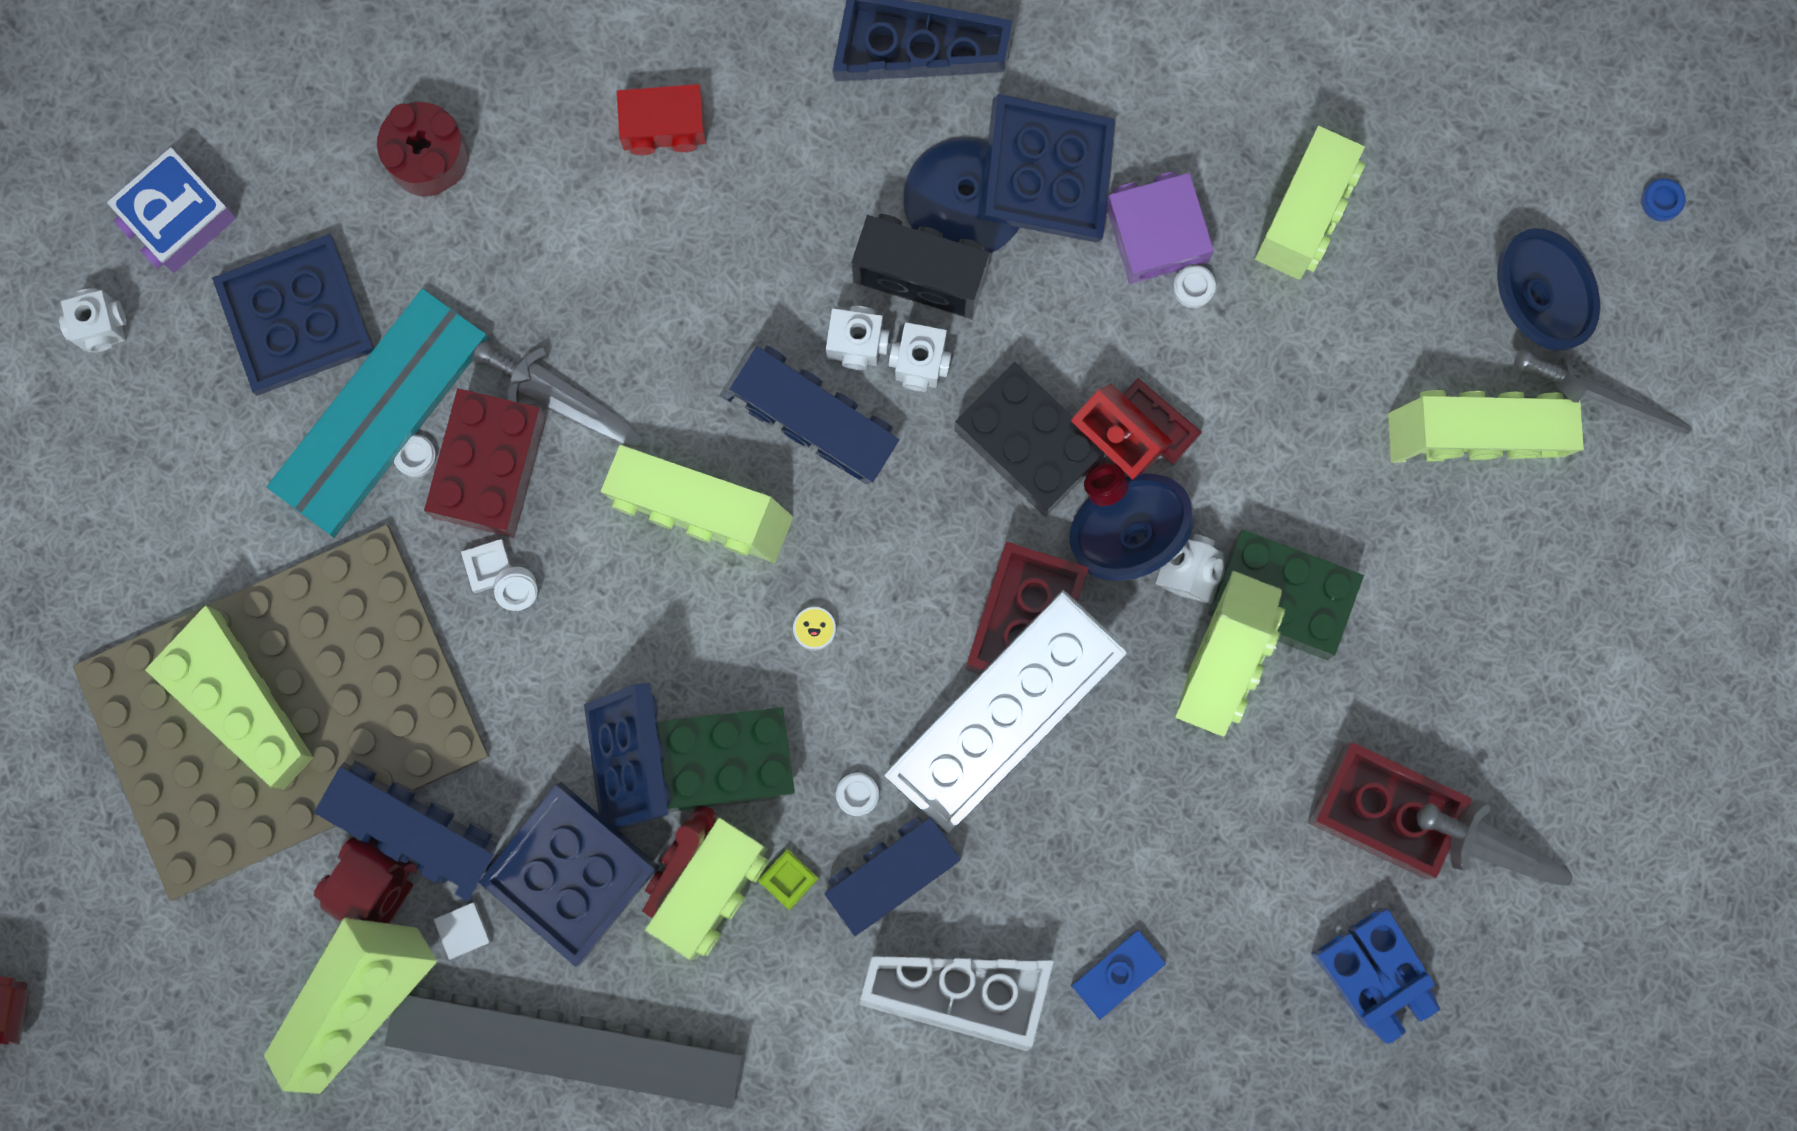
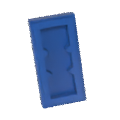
(1118, 974)

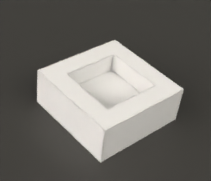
(484, 564)
(462, 930)

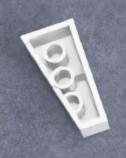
(962, 995)

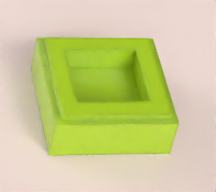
(788, 879)

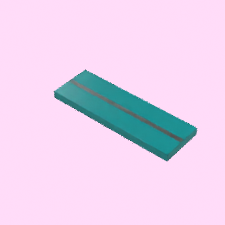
(377, 413)

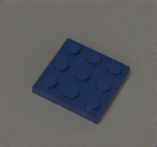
(1047, 168)
(293, 314)
(627, 756)
(568, 874)

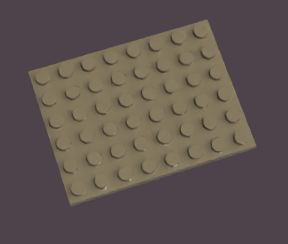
(345, 663)

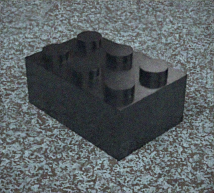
(920, 265)
(1028, 439)

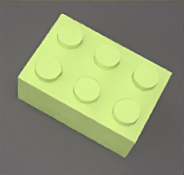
(1312, 204)
(1231, 654)
(708, 891)

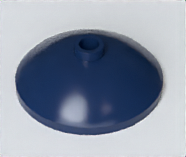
(934, 198)
(1548, 289)
(1134, 533)

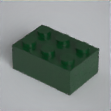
(1313, 593)
(726, 759)

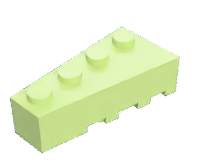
(1485, 426)
(697, 502)
(223, 690)
(346, 1000)

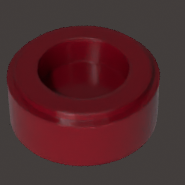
(1106, 484)

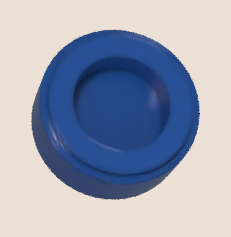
(1663, 199)

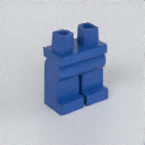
(1382, 989)

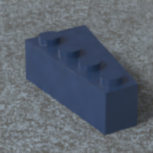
(920, 38)
(811, 413)
(408, 827)

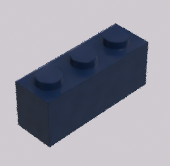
(891, 874)

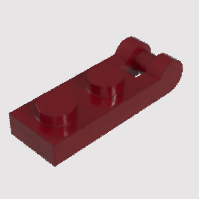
(677, 857)

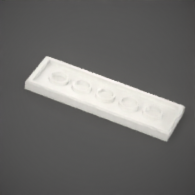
(1006, 711)

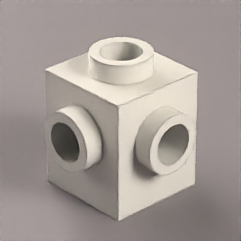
(102, 327)
(925, 343)
(856, 352)
(1194, 570)

